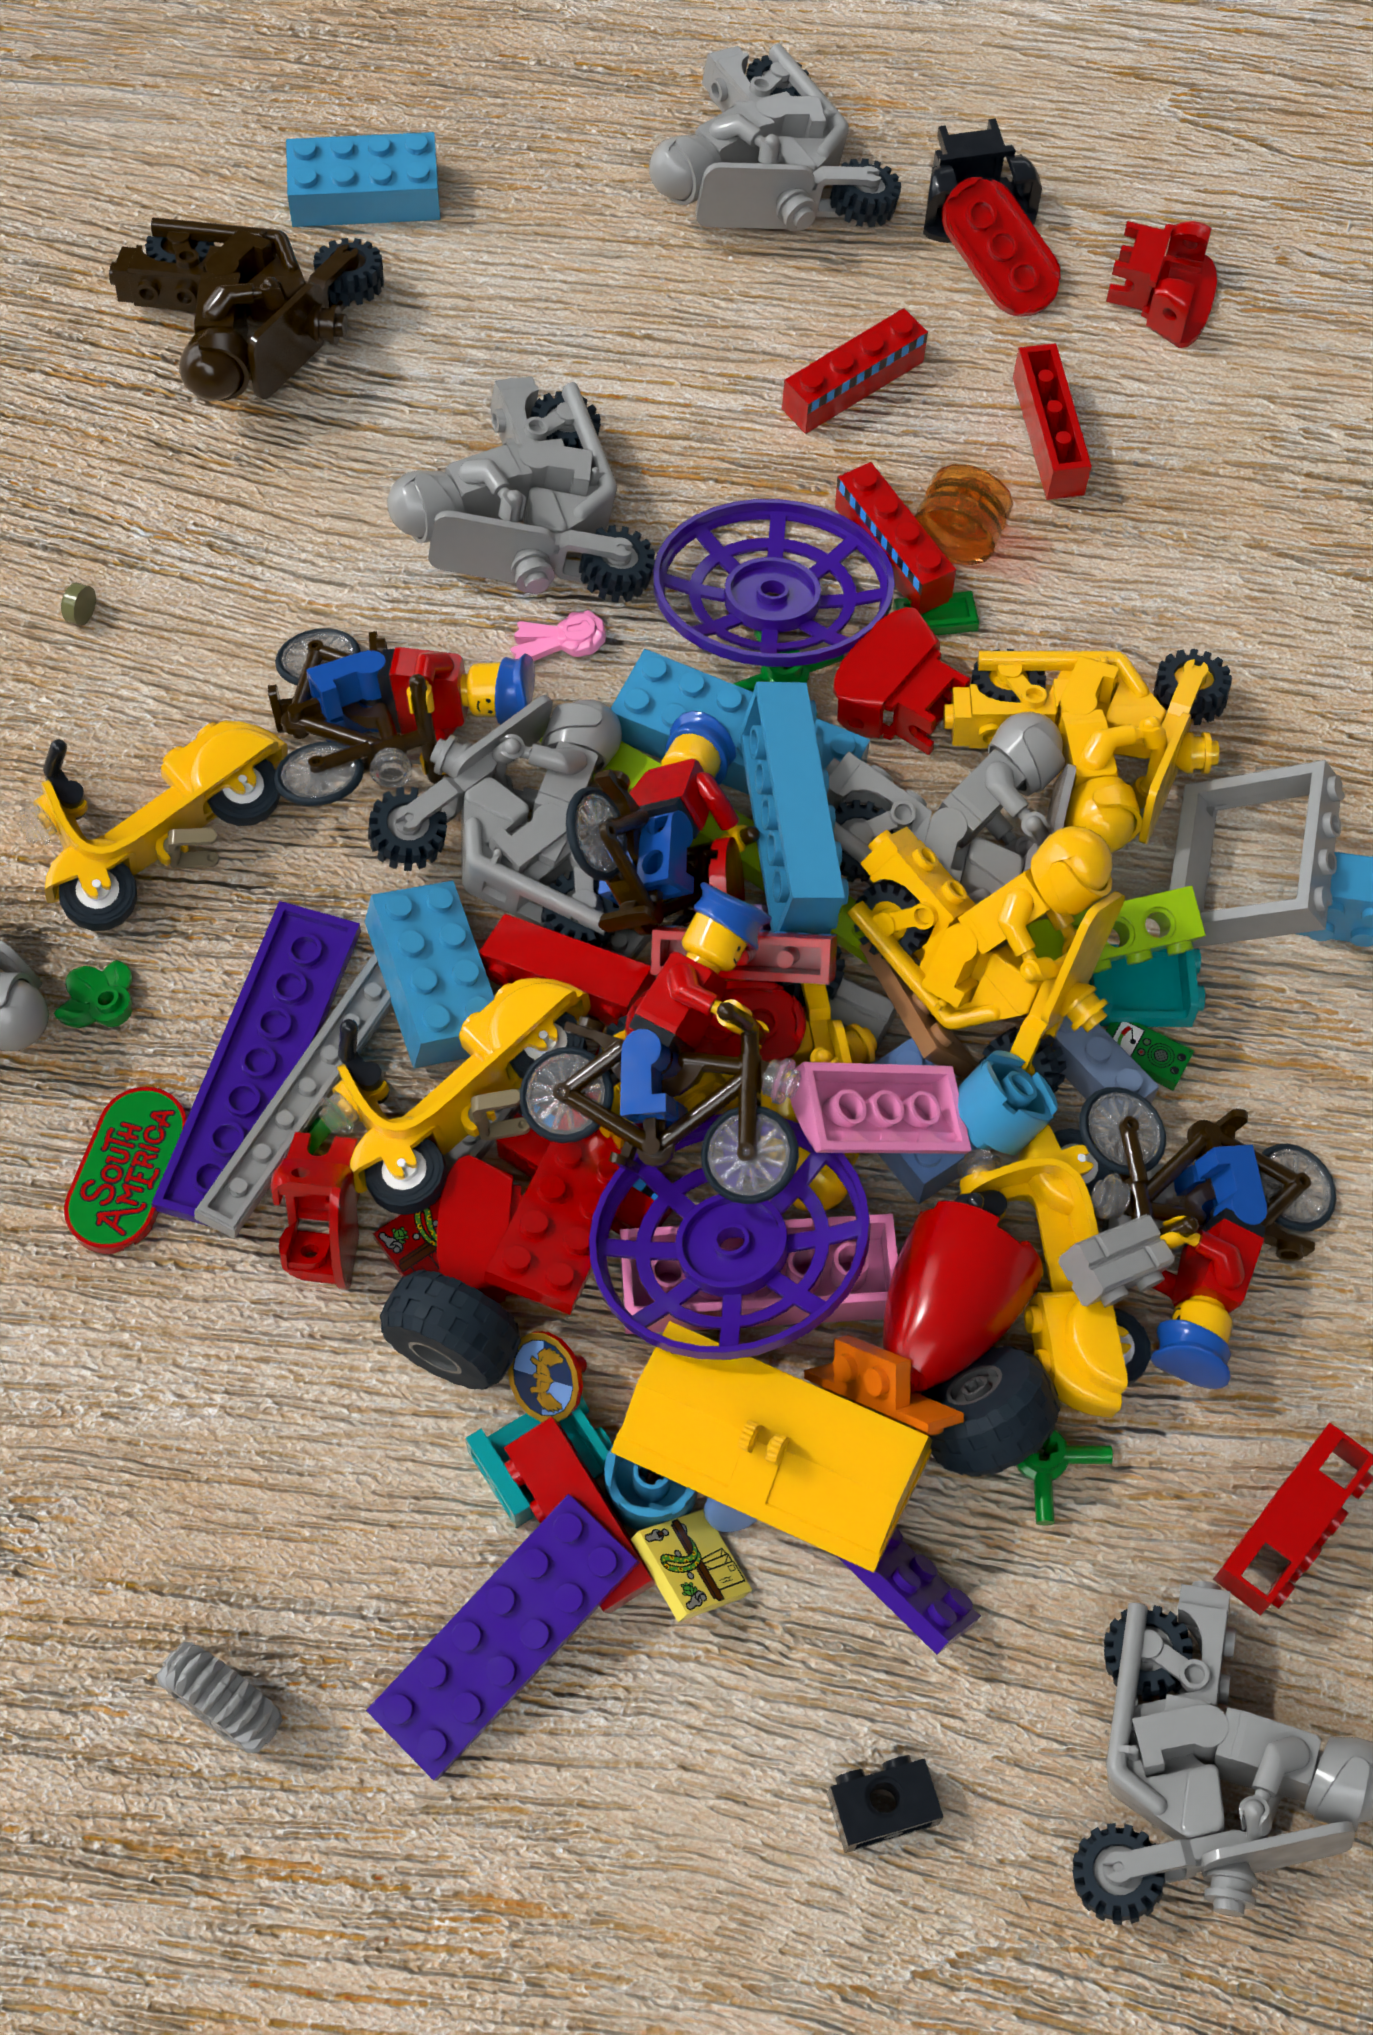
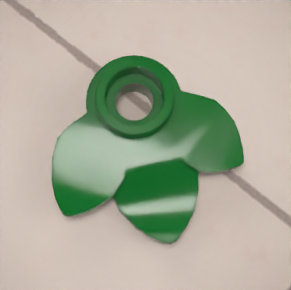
(97, 996)

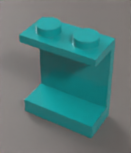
(490, 1457)

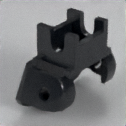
(983, 156)

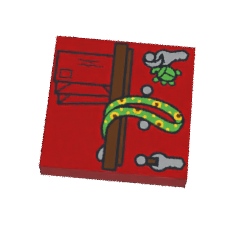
(411, 1241)

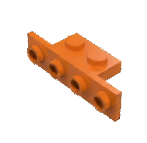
(881, 1382)

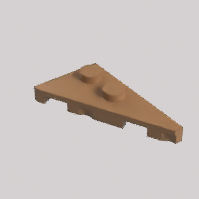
(932, 1039)

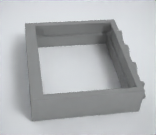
(1318, 859)

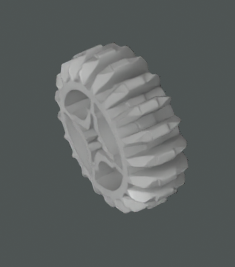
(219, 1697)

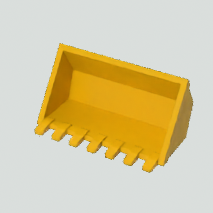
(774, 1448)

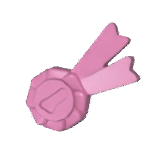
(576, 635)

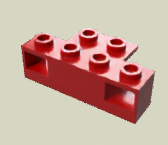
(1298, 1519)

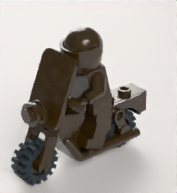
(244, 278)

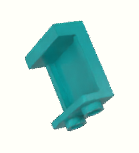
(1154, 991)

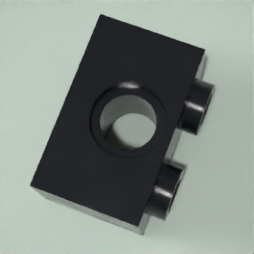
(862, 1824)

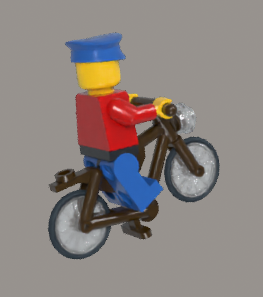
(384, 692)
(643, 836)
(746, 1150)
(1221, 1221)

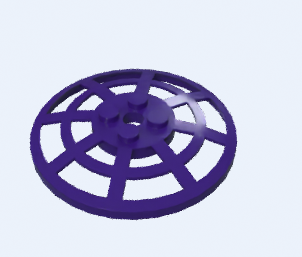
(750, 581)
(728, 1272)

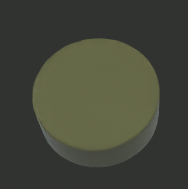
(78, 603)

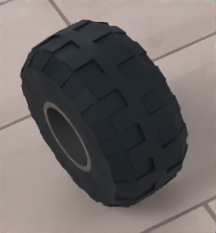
(450, 1329)
(1006, 1411)

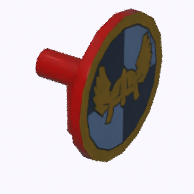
(546, 1376)

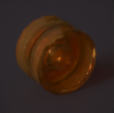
(965, 512)

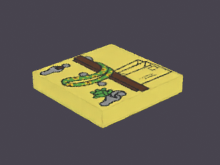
(690, 1565)

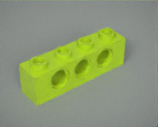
(1173, 910)

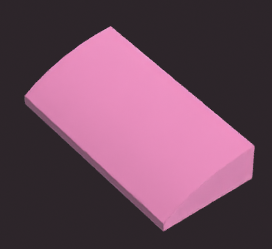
(880, 1108)

